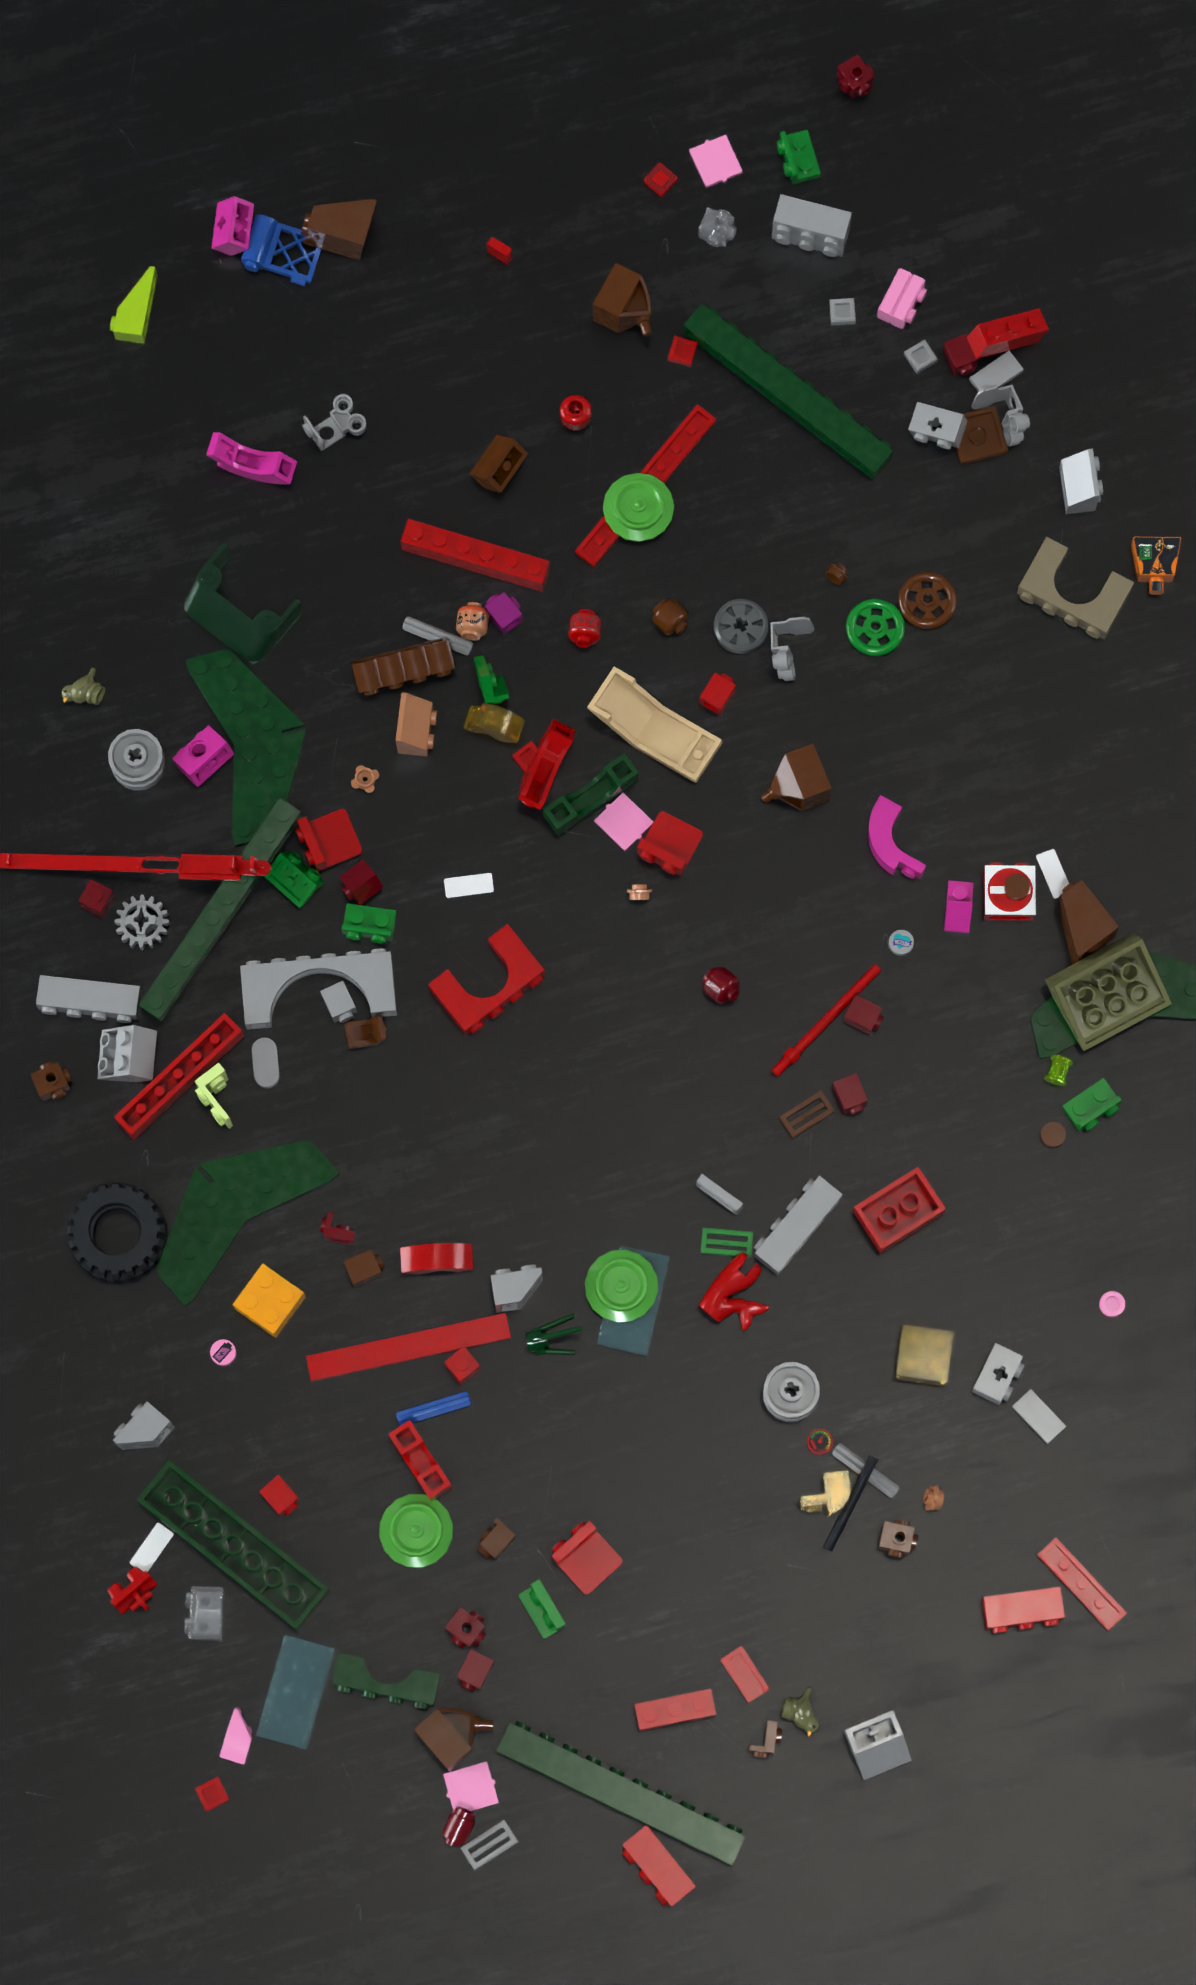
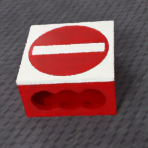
(996, 903)

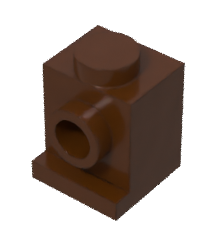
(496, 1540)

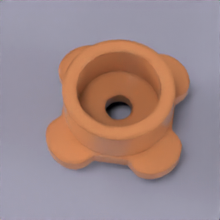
(361, 772)
(639, 892)
(933, 1498)

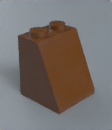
(339, 227)
(1084, 921)

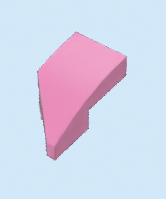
(237, 1739)

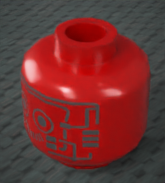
(575, 412)
(585, 628)

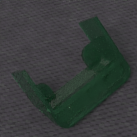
(226, 622)

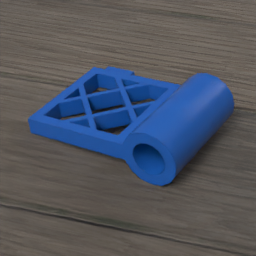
(262, 246)

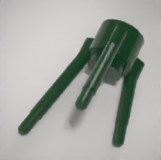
(538, 1340)

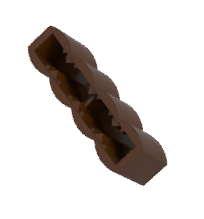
(403, 665)

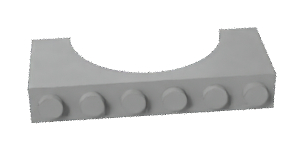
(267, 981)

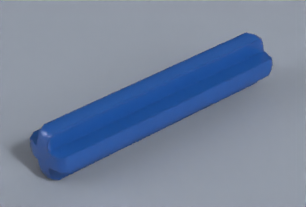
(434, 1408)

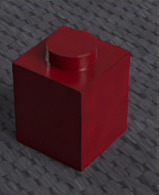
(960, 355)
(360, 882)
(96, 898)
(864, 1015)
(850, 1094)
(475, 1671)

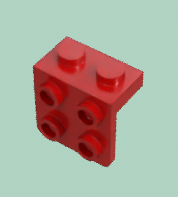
(328, 839)
(670, 843)
(586, 1557)

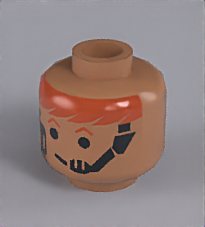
(472, 621)

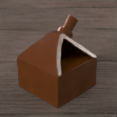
(623, 302)
(800, 780)
(451, 1734)

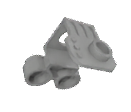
(339, 421)
(1014, 421)
(782, 655)

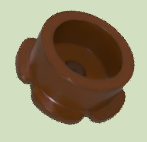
(837, 573)

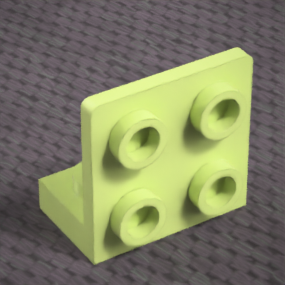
(210, 1082)

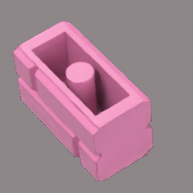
(901, 299)

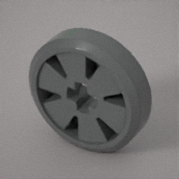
(748, 613)

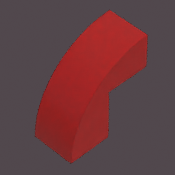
(436, 1257)

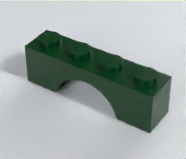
(605, 786)
(418, 1688)

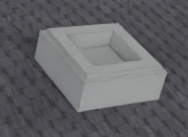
(842, 311)
(920, 356)

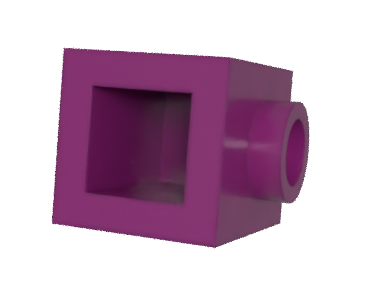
(504, 612)

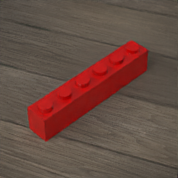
(475, 555)
(179, 1076)

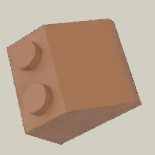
(414, 725)

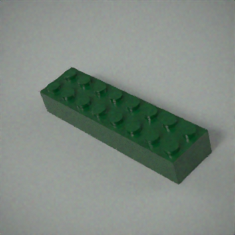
(233, 1545)

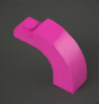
(251, 463)
(881, 842)

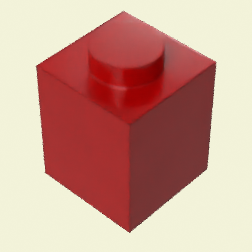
(718, 693)
(462, 1365)
(280, 1496)

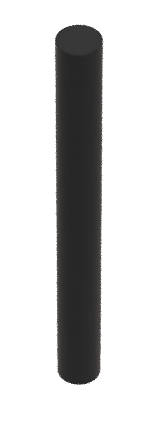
(849, 1506)

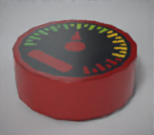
(819, 1442)

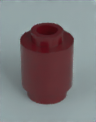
(458, 1827)

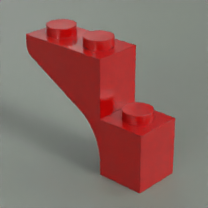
(544, 766)

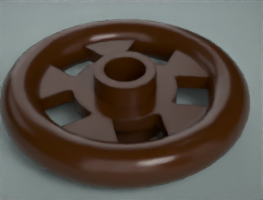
(939, 583)

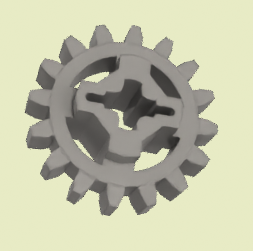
(152, 922)

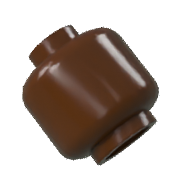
(670, 616)

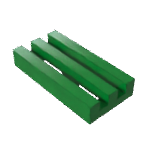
(722, 1252)

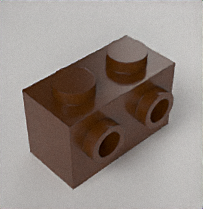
(498, 463)

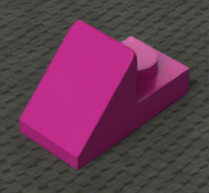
(958, 906)

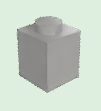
(339, 1002)

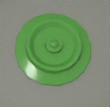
(638, 507)
(621, 1286)
(416, 1530)

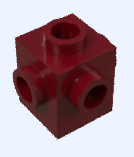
(855, 77)
(464, 1619)

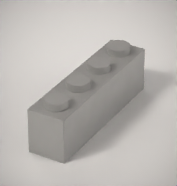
(88, 998)
(798, 1225)

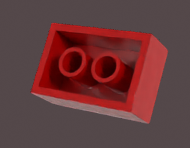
(899, 1210)

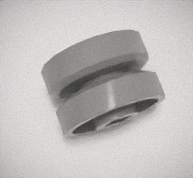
(139, 773)
(796, 1377)

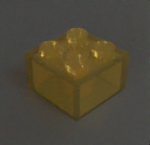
(924, 1355)

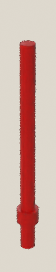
(792, 1055)

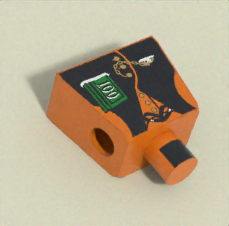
(1155, 560)

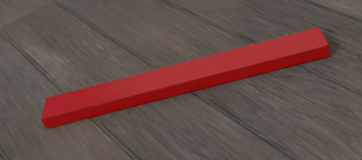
(661, 467)
(408, 1347)

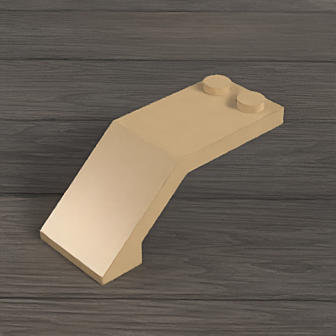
(653, 727)

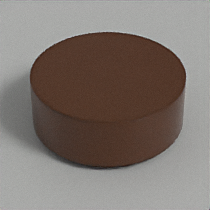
(1016, 887)
(1053, 1134)

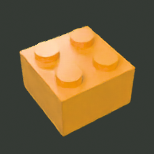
(269, 1300)

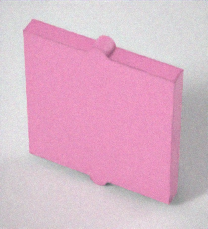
(715, 161)
(623, 821)
(471, 1787)

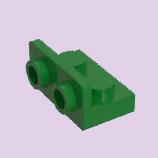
(799, 156)
(492, 687)
(294, 877)
(369, 923)
(1091, 1105)
(542, 1609)

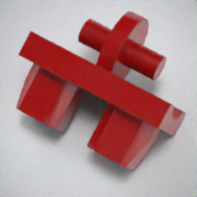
(135, 1593)

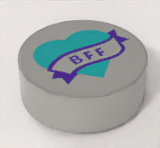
(901, 942)

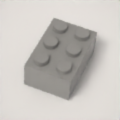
(811, 226)

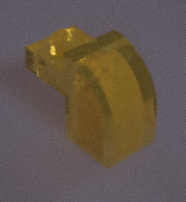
(495, 721)
(835, 1496)

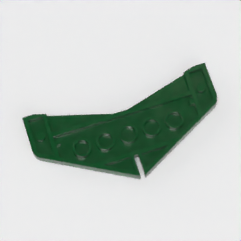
(255, 724)
(1179, 980)
(217, 1211)

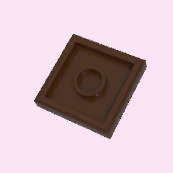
(982, 437)

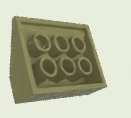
(1108, 991)

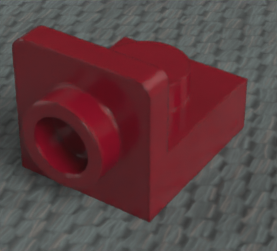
(341, 1234)

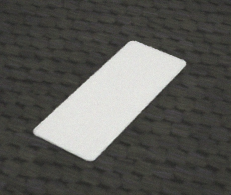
(1052, 872)
(468, 885)
(151, 1547)

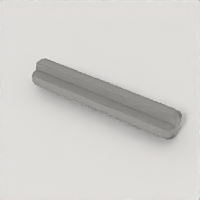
(431, 633)
(856, 1464)

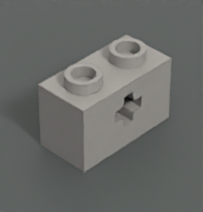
(927, 416)
(998, 1359)

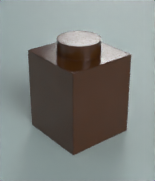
(364, 1268)

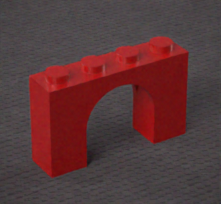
(471, 1011)

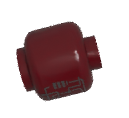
(721, 985)

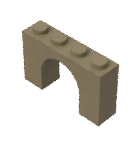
(1093, 616)

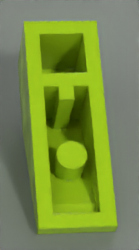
(134, 312)

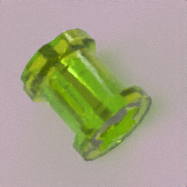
(1058, 1070)

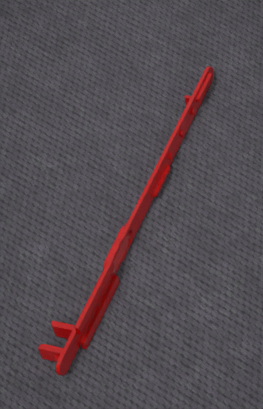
(190, 865)

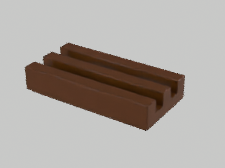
(789, 1126)

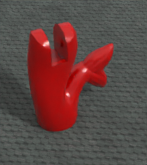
(728, 1282)

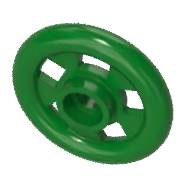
(874, 648)

